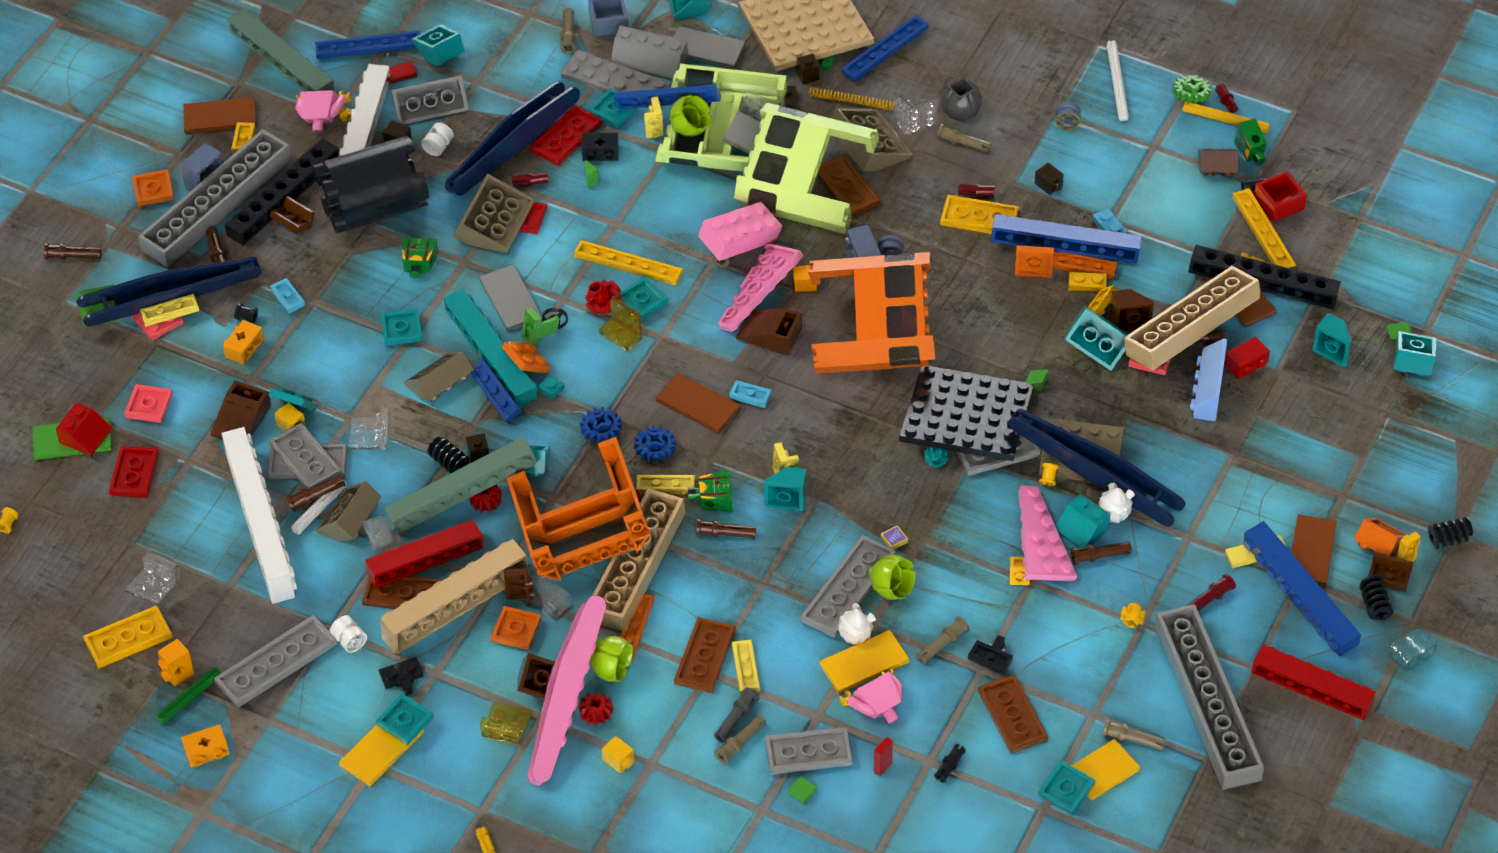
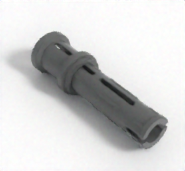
(740, 708)

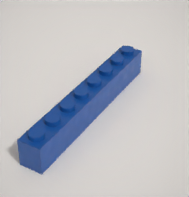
(1066, 238)
(1301, 588)

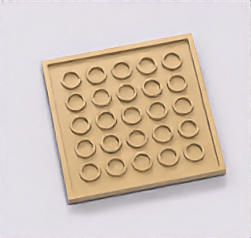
(804, 28)

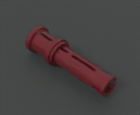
(1214, 591)

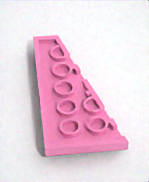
(760, 281)
(1040, 540)

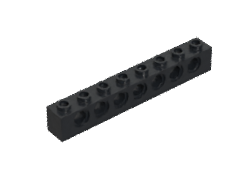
(290, 183)
(1271, 277)

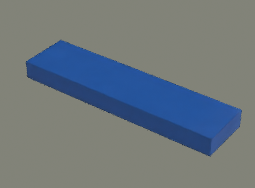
(496, 391)

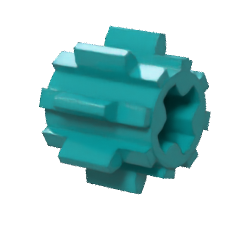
(935, 456)

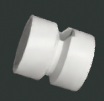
(437, 139)
(348, 633)

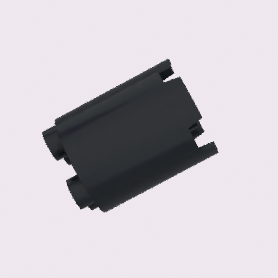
(371, 185)

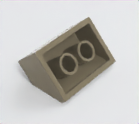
(440, 376)
(349, 512)

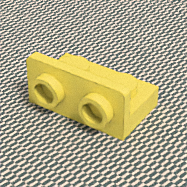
(653, 120)
(782, 460)

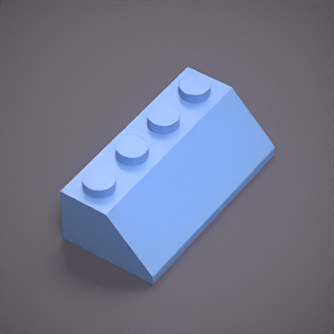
(1209, 381)

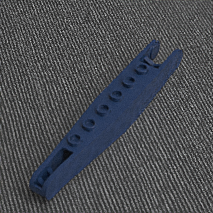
(512, 136)
(166, 286)
(1098, 465)

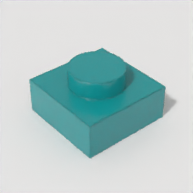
(551, 387)

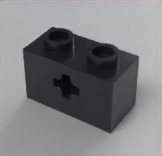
(600, 147)

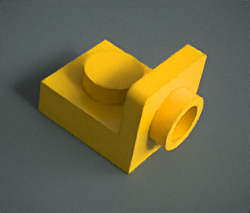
(1017, 571)

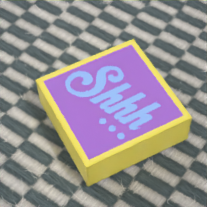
(894, 538)

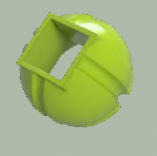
(696, 115)
(892, 577)
(611, 658)

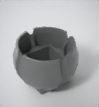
(961, 106)

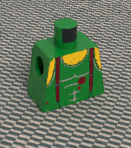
(1250, 141)
(419, 255)
(713, 492)

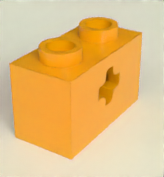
(243, 342)
(175, 663)
(205, 746)

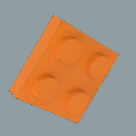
(153, 187)
(1034, 261)
(526, 357)
(516, 628)

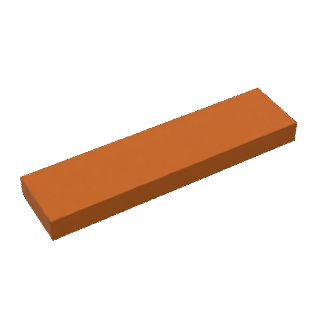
(1085, 264)
(637, 625)

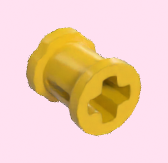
(1049, 474)
(6, 520)

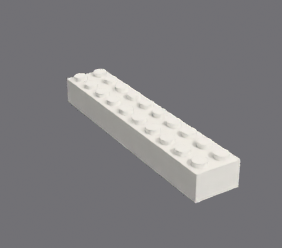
(259, 515)

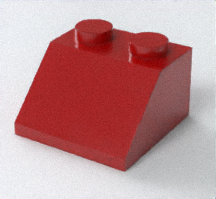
(82, 429)

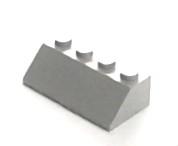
(649, 52)
(429, 100)

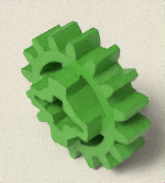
(1192, 89)

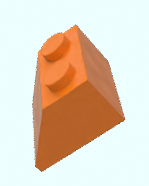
(1379, 537)

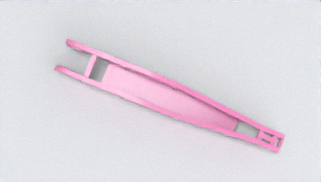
(564, 688)

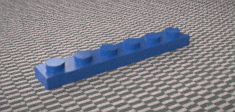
(365, 45)
(884, 48)
(666, 96)

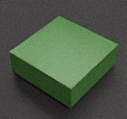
(802, 790)

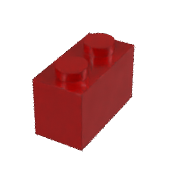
(1247, 357)

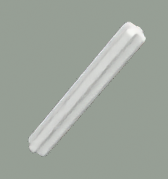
(319, 505)

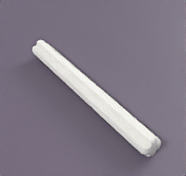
(1117, 80)

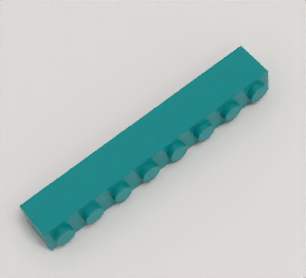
(488, 346)

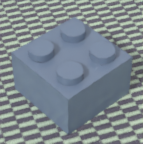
(607, 16)
(200, 165)

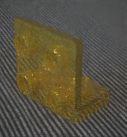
(624, 326)
(506, 723)

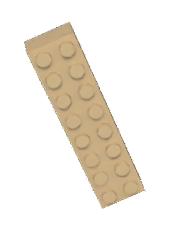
(1192, 318)
(632, 572)
(450, 597)

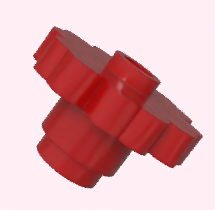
(599, 296)

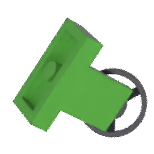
(536, 327)

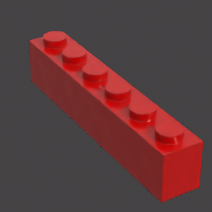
(424, 553)
(1313, 682)

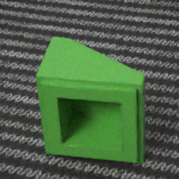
(591, 174)
(1394, 328)
(1038, 379)

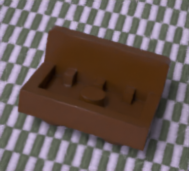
(293, 215)
(1393, 570)
(519, 585)

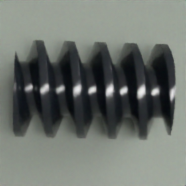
(447, 454)
(1450, 531)
(1376, 598)

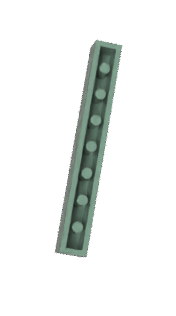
(278, 53)
(460, 485)

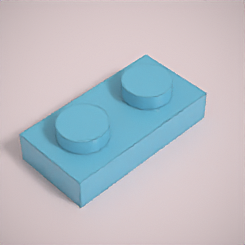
(1107, 221)
(287, 295)
(750, 394)

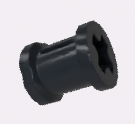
(246, 313)

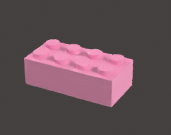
(740, 231)

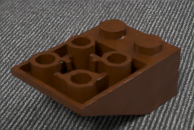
(772, 329)
(241, 407)

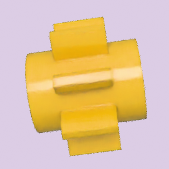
(1132, 615)

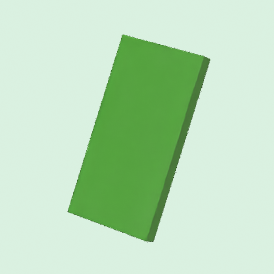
(47, 444)

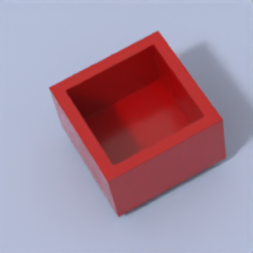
(1280, 196)

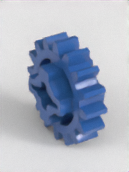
(600, 425)
(654, 444)

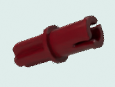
(1226, 98)
(530, 179)
(976, 190)

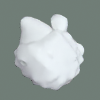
(1116, 503)
(855, 625)

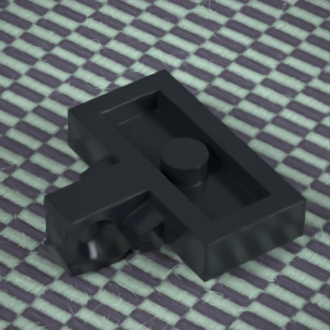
(991, 655)
(401, 675)

